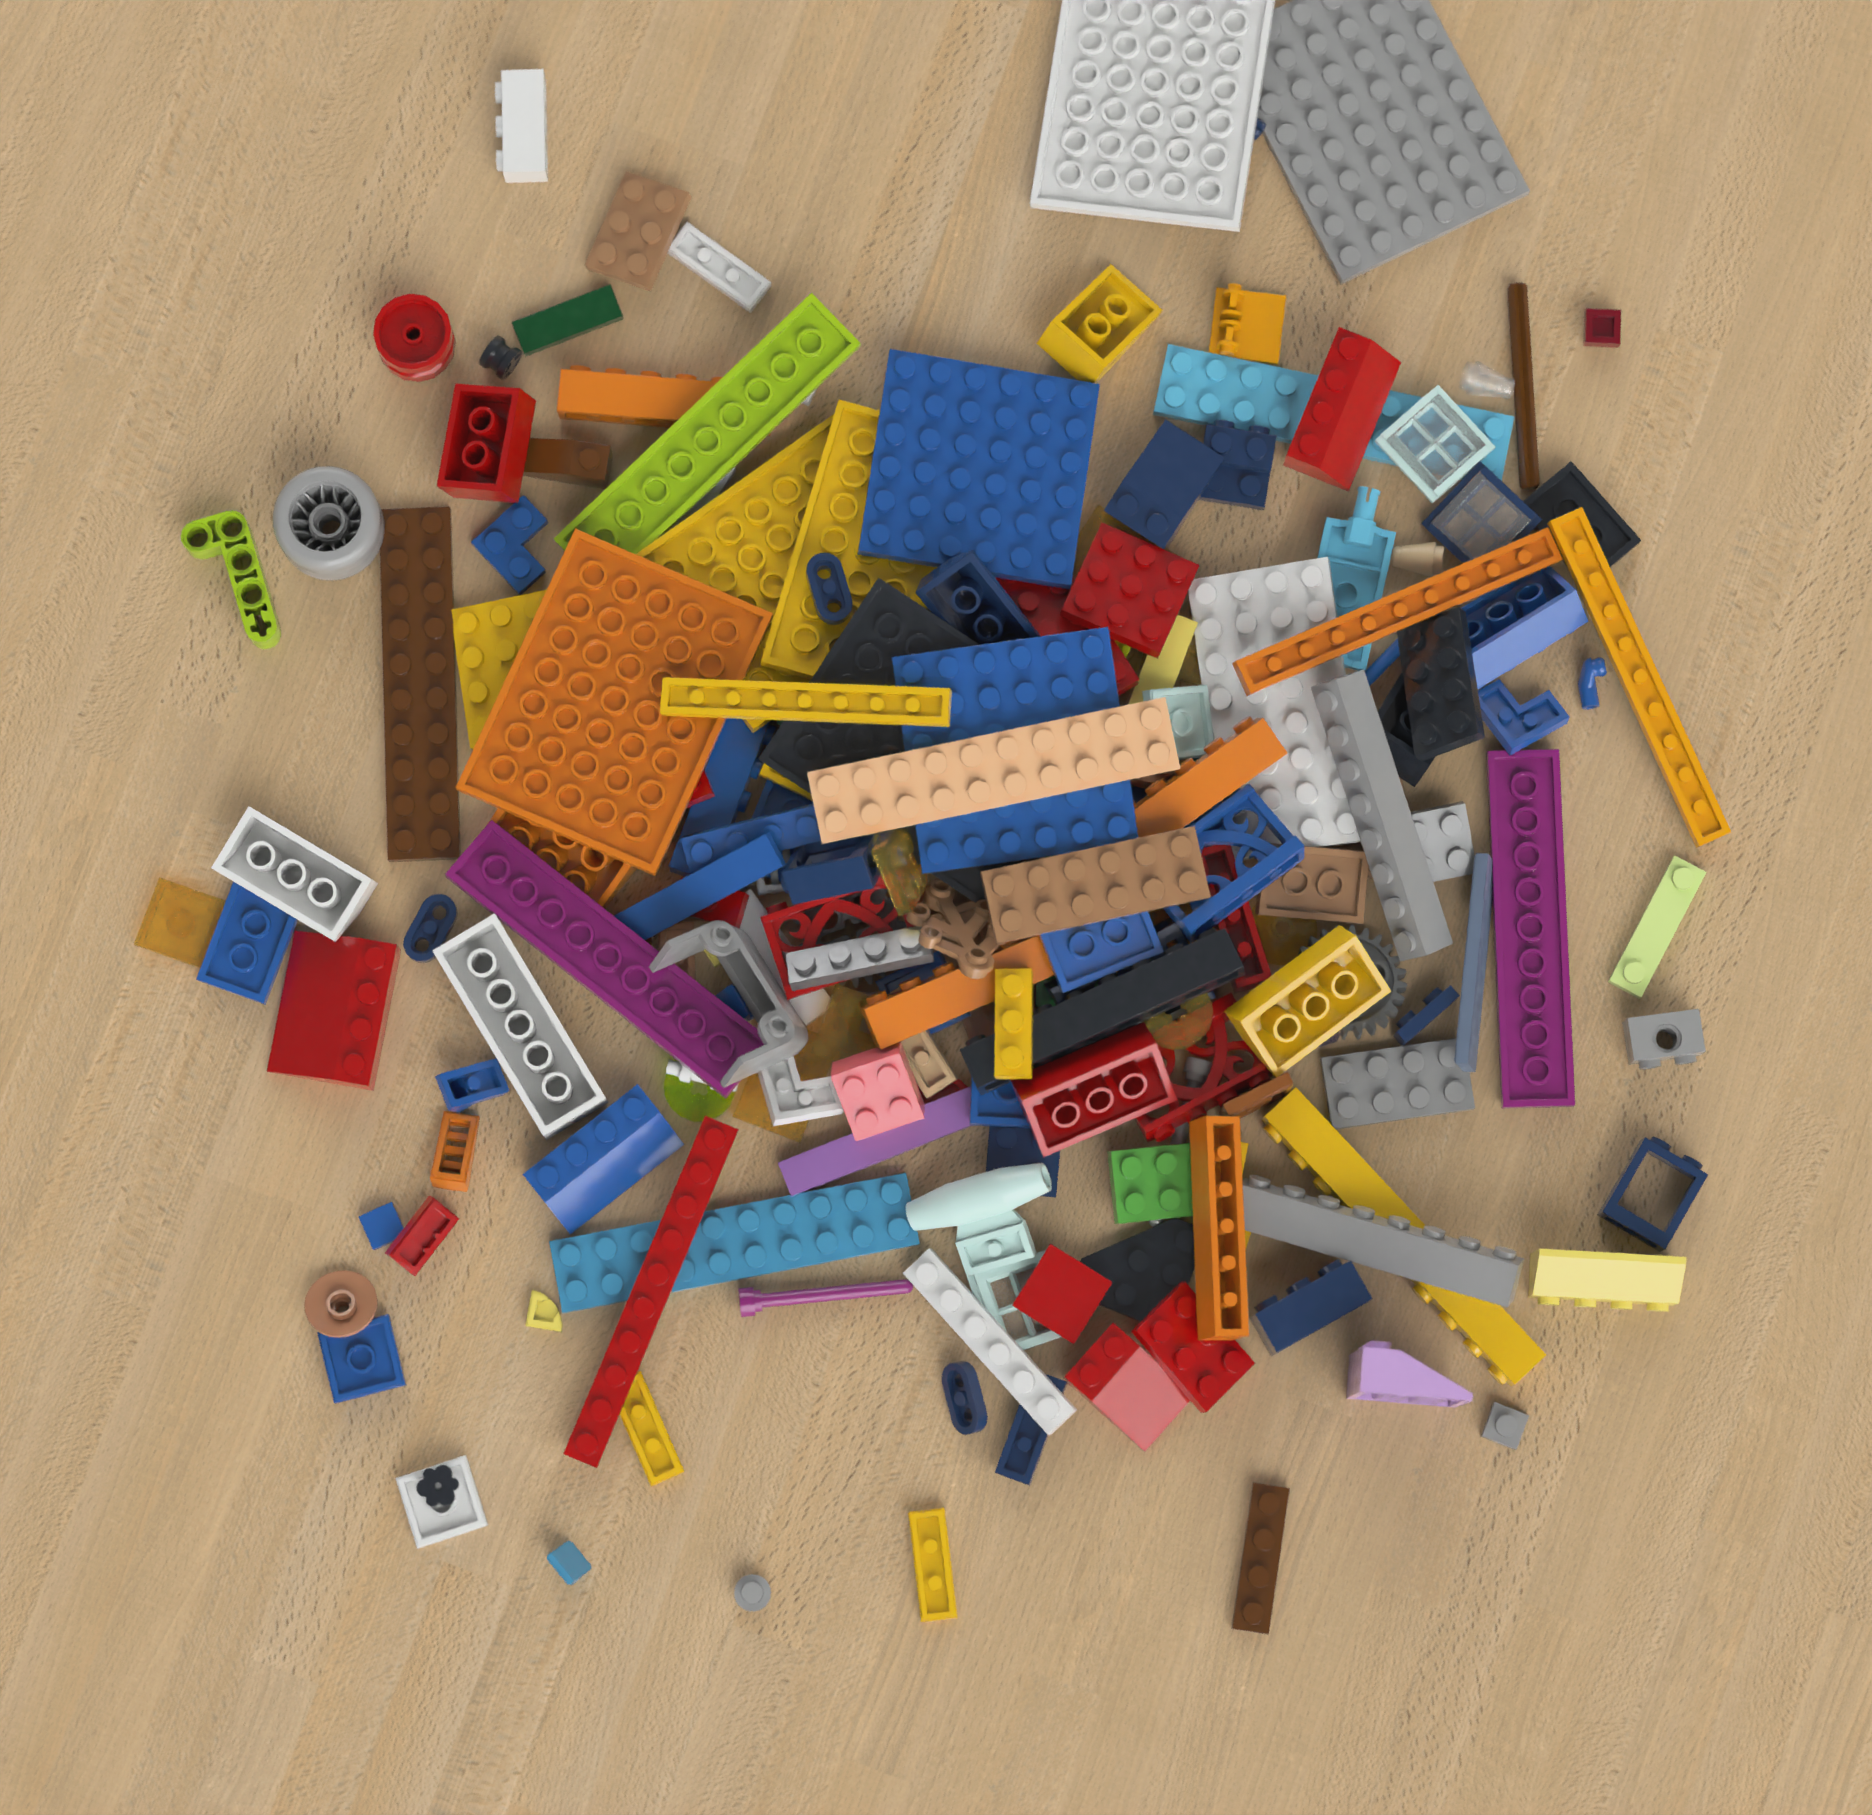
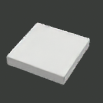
(442, 1522)

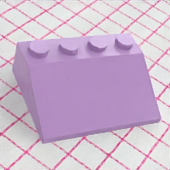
(1396, 1377)

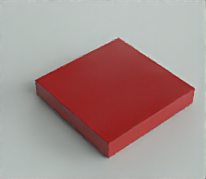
(1062, 1293)

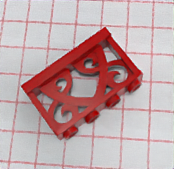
(811, 930)
(1211, 1094)

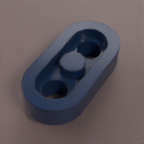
(829, 590)
(428, 928)
(964, 1397)

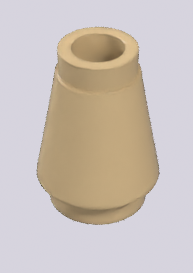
(1420, 558)

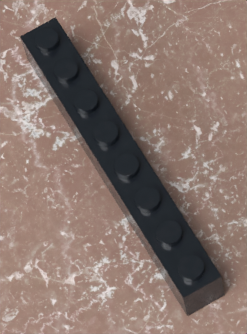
(1116, 1003)

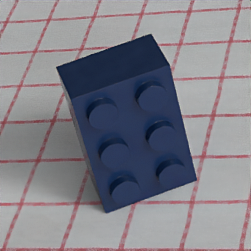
(1309, 1306)

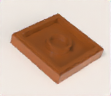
(1258, 1097)

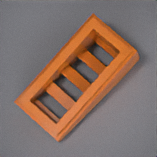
(447, 1180)

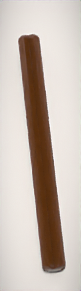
(1523, 386)

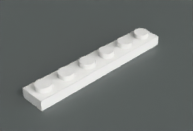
(990, 1341)

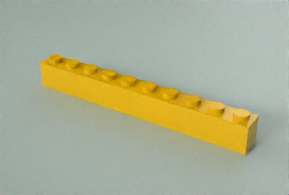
(1351, 1180)

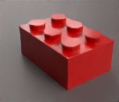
(486, 443)

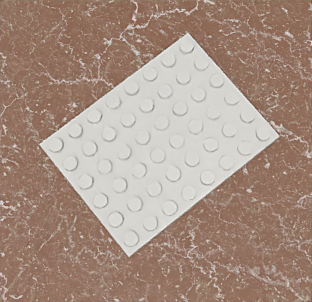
(1153, 110)

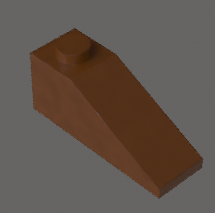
(569, 462)

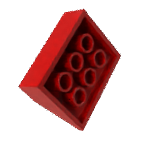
(334, 1009)

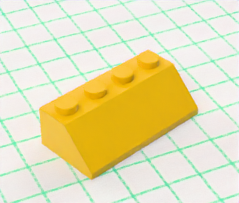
(1308, 1000)

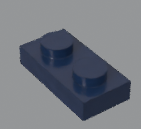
(1435, 1004)

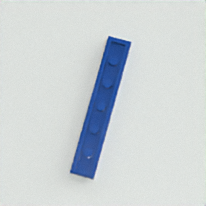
(703, 887)

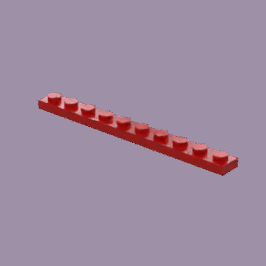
(651, 1292)

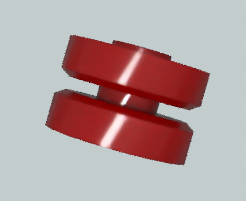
(408, 317)

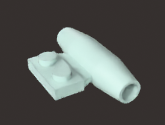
(983, 1209)

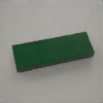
(567, 320)

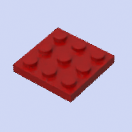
(1129, 589)

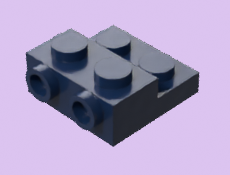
(1246, 467)

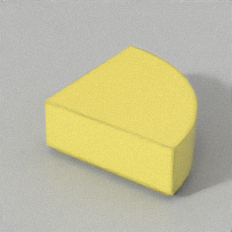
(543, 1313)

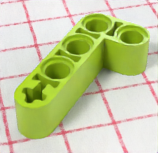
(241, 580)

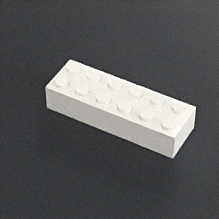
(520, 1026)

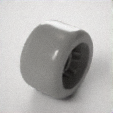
(321, 497)

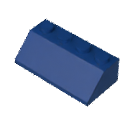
(1520, 621)
(603, 1159)

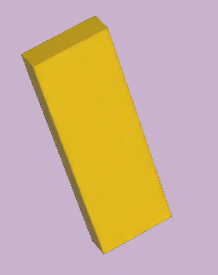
(649, 1434)
(932, 1565)

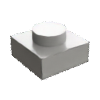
(1504, 1426)

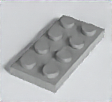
(1395, 1084)

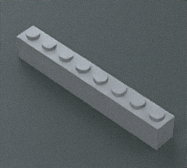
(1382, 815)
(1381, 1242)

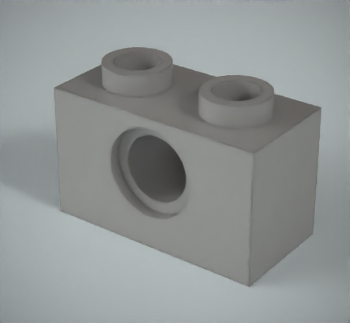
(1682, 1026)

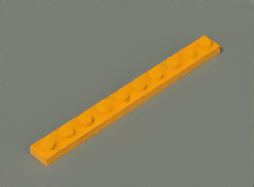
(1639, 677)

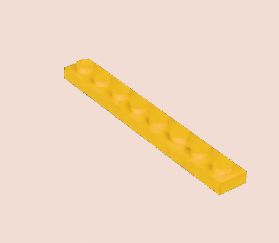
(806, 702)

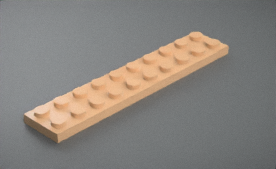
(993, 770)

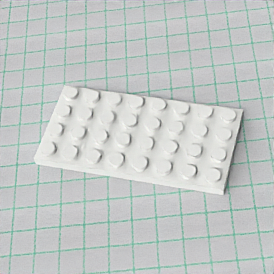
(1242, 616)

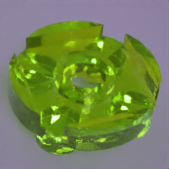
(695, 1106)

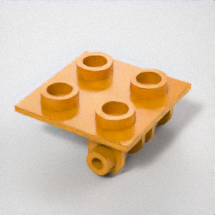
(1247, 324)

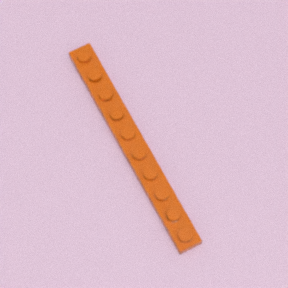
(1397, 611)

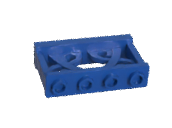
(1271, 864)

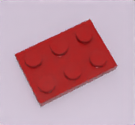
(1198, 1367)

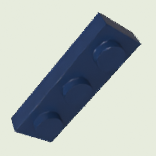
(1024, 1444)

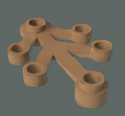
(972, 959)

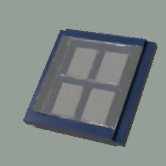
(1480, 516)

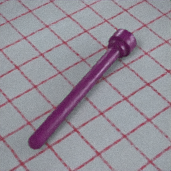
(753, 1300)

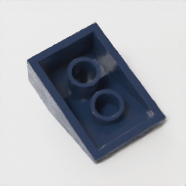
(1164, 484)

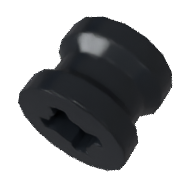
(500, 357)

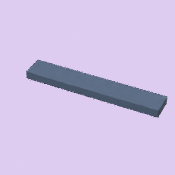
(1474, 964)

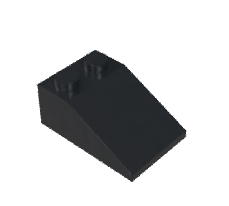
(1397, 730)

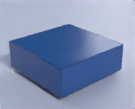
(381, 1225)

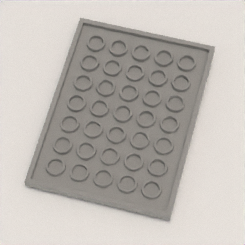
(1379, 129)

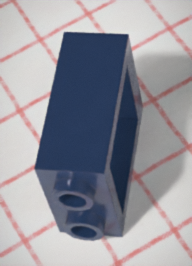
(830, 869)
(1632, 1223)

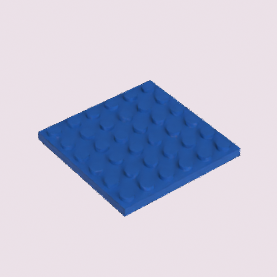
(979, 466)
(1008, 689)

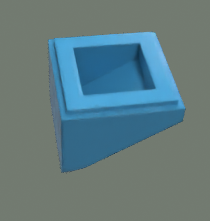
(569, 1562)

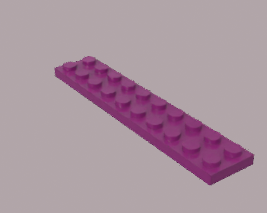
(1530, 929)
(603, 955)

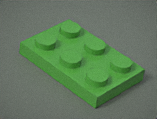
(1151, 1183)

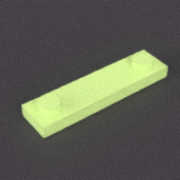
(1657, 927)

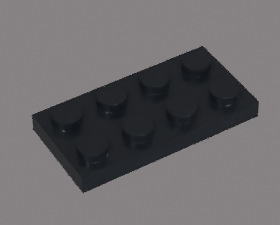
(1440, 684)

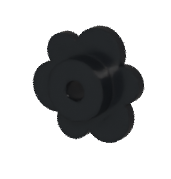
(427, 1488)

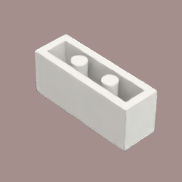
(522, 126)

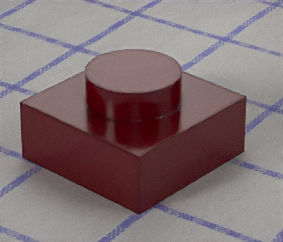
(1602, 328)

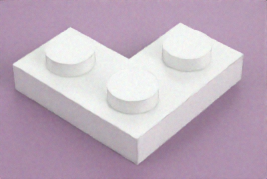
(797, 1100)

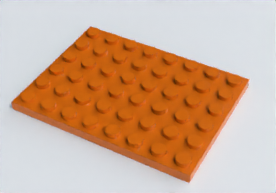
(579, 714)

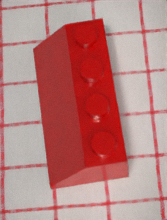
(1342, 410)
(1094, 1089)

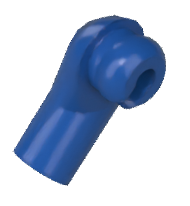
(1587, 682)

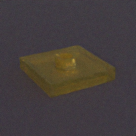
(179, 922)

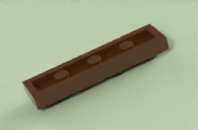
(1260, 1558)

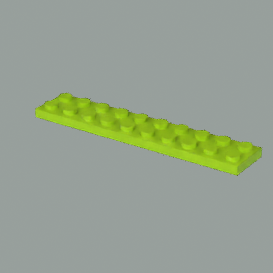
(718, 430)

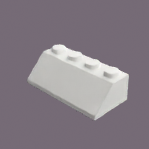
(294, 874)

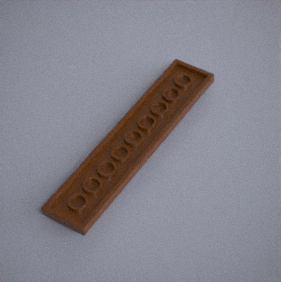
(419, 685)

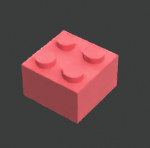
(877, 1090)

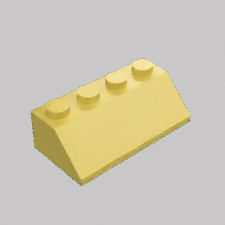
(1606, 1278)

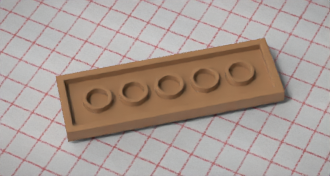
(1095, 885)

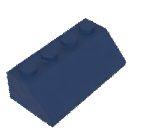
(973, 601)

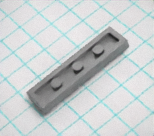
(856, 958)

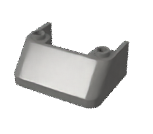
(776, 1018)

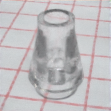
(1484, 381)

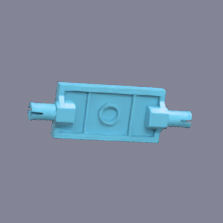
(1358, 562)

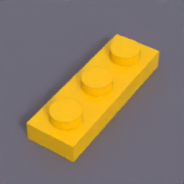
(1013, 1023)

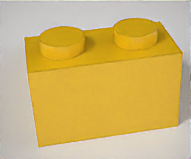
(1099, 326)

